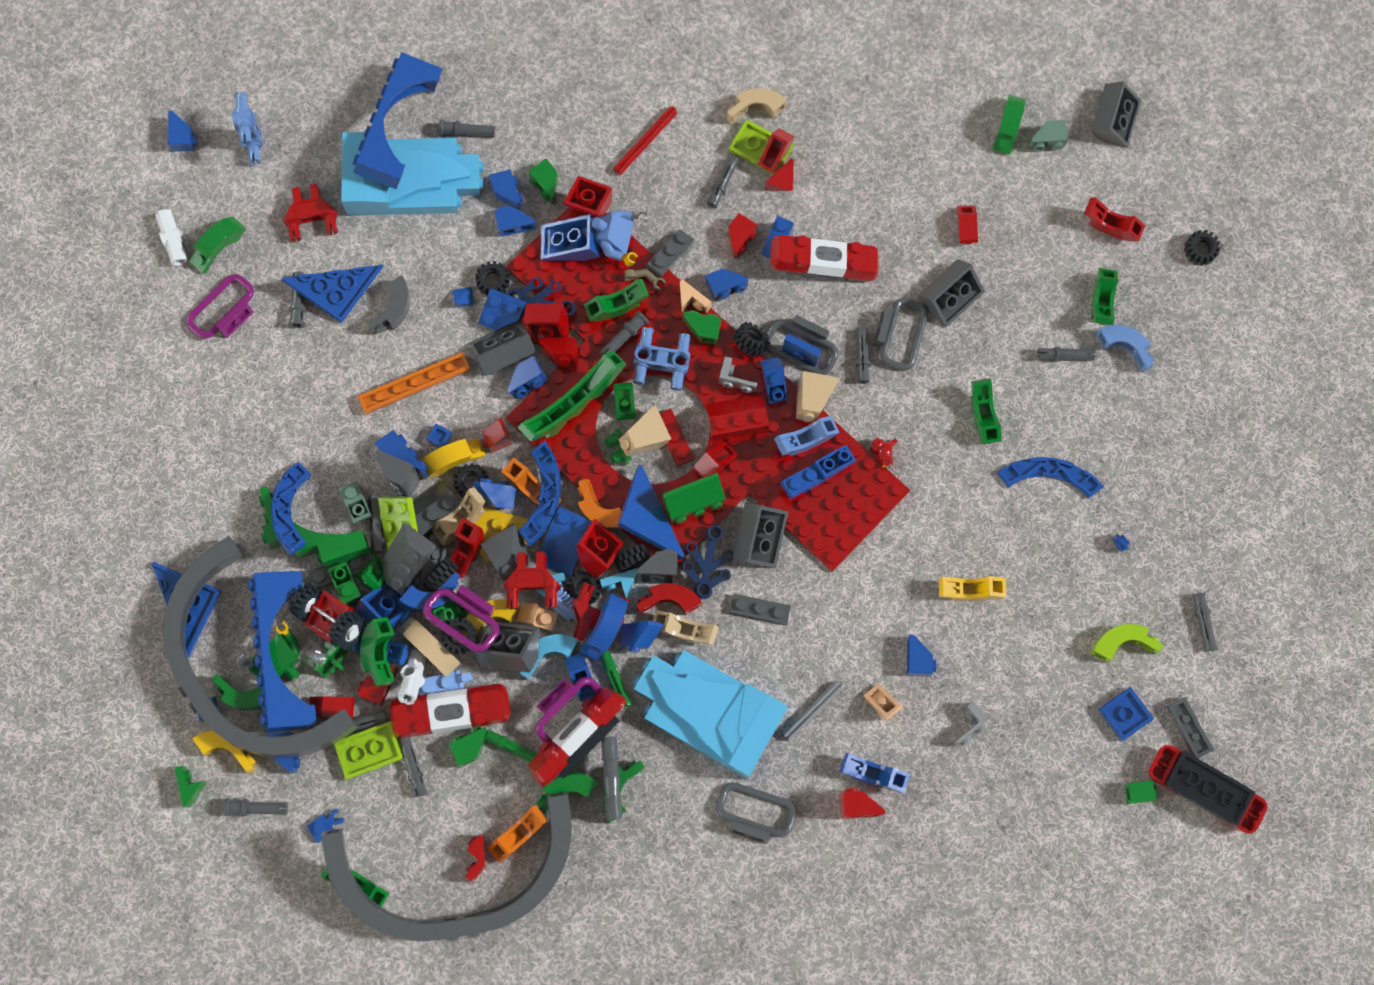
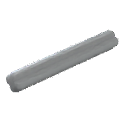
(812, 711)

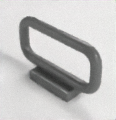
(886, 328)
(810, 331)
(751, 829)

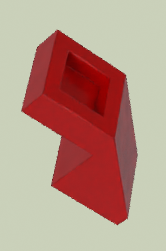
(967, 224)
(329, 706)
(477, 849)

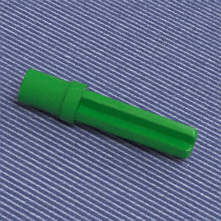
(610, 669)
(510, 746)

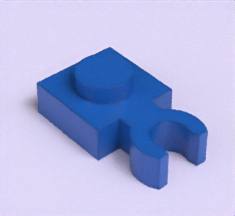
(323, 824)

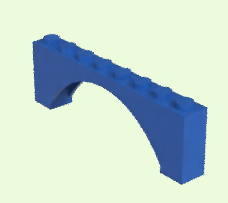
(376, 157)
(279, 705)

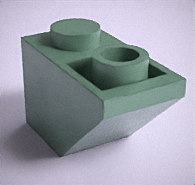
(1051, 135)
(355, 502)

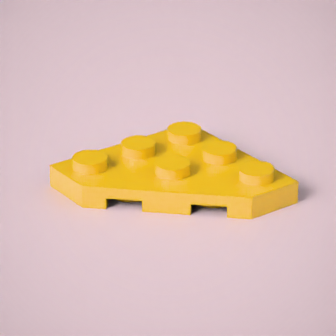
(495, 521)

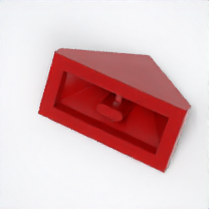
(782, 179)

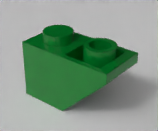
(546, 179)
(703, 327)
(345, 584)
(468, 748)

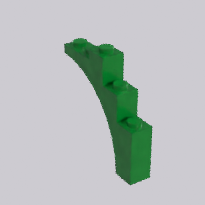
(570, 405)
(329, 548)

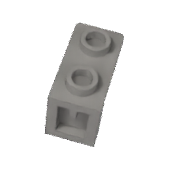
(730, 382)
(973, 714)

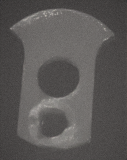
(311, 653)

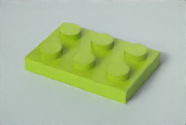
(751, 143)
(394, 514)
(368, 750)

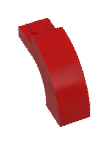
(1111, 223)
(468, 545)
(671, 593)

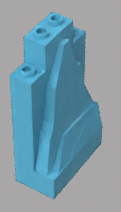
(430, 183)
(709, 710)

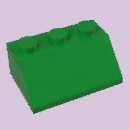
(694, 499)

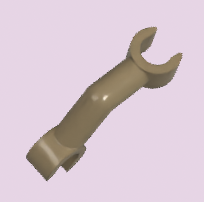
(631, 275)

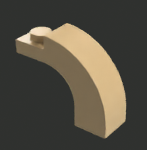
(429, 646)

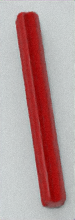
(645, 140)

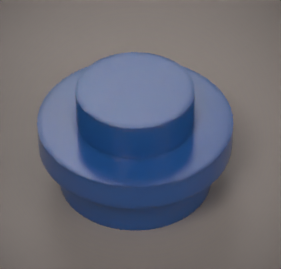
(1121, 542)

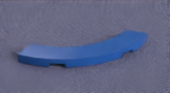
(1051, 468)
(549, 494)
(281, 508)

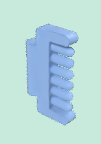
(564, 608)

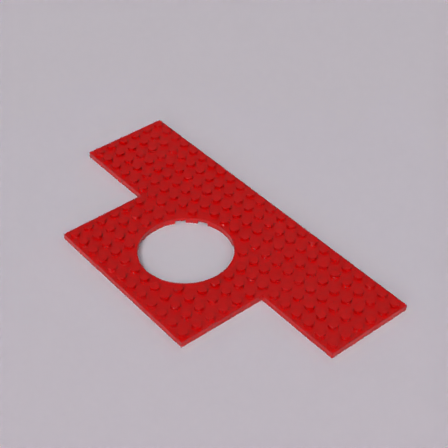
(824, 520)

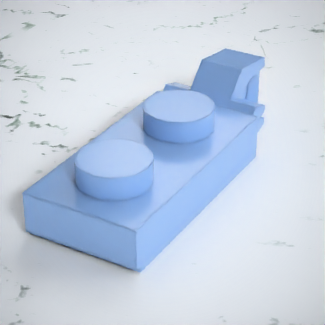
(442, 683)

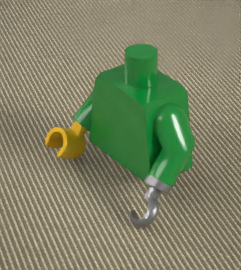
(283, 652)

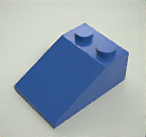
(569, 240)
(562, 541)
(383, 604)

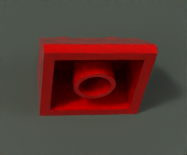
(589, 197)
(546, 321)
(597, 548)
(858, 805)

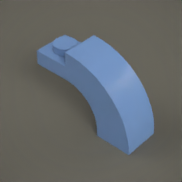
(1129, 339)
(807, 437)

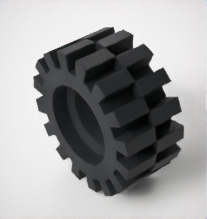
(1213, 245)
(488, 269)
(751, 339)
(465, 472)
(632, 558)
(440, 574)
(583, 576)
(456, 624)

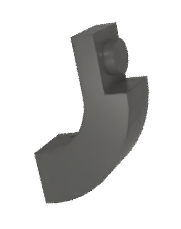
(396, 310)

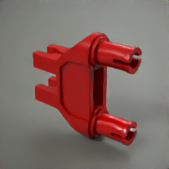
(309, 211)
(531, 579)
(586, 615)

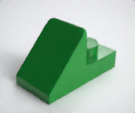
(624, 401)
(372, 573)
(188, 791)

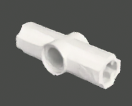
(171, 237)
(412, 677)

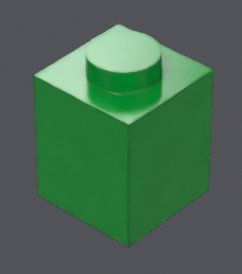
(1140, 792)

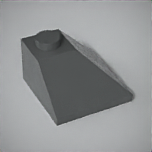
(503, 550)
(659, 568)

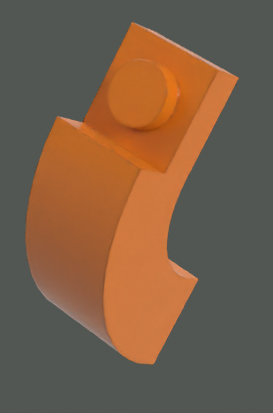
(523, 479)
(593, 509)
(518, 834)

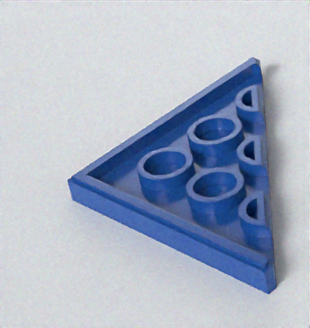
(335, 290)
(645, 517)
(199, 610)

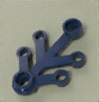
(538, 298)
(707, 565)

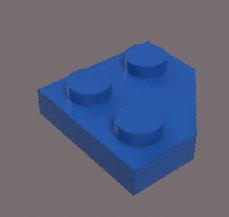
(501, 310)

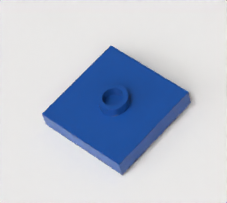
(801, 350)
(1125, 714)

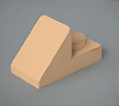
(690, 295)
(536, 616)
(882, 702)

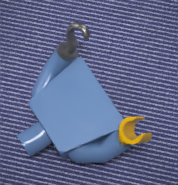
(614, 234)

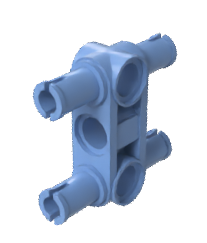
(247, 128)
(661, 359)

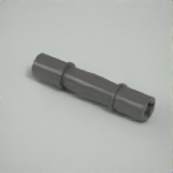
(611, 778)

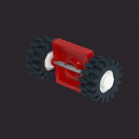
(327, 616)

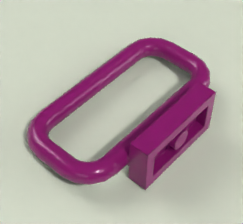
(233, 318)
(471, 603)
(557, 699)

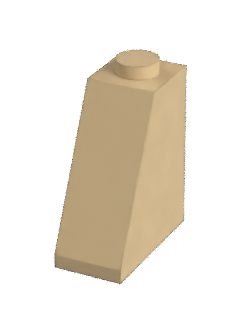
(812, 394)
(645, 434)

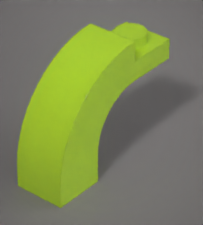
(1127, 633)

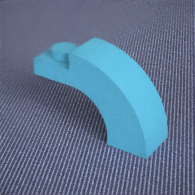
(554, 645)

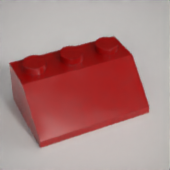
(737, 418)

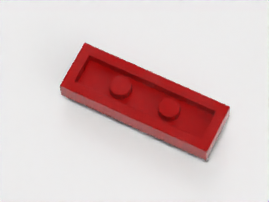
(677, 445)

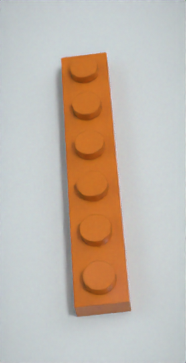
(414, 383)

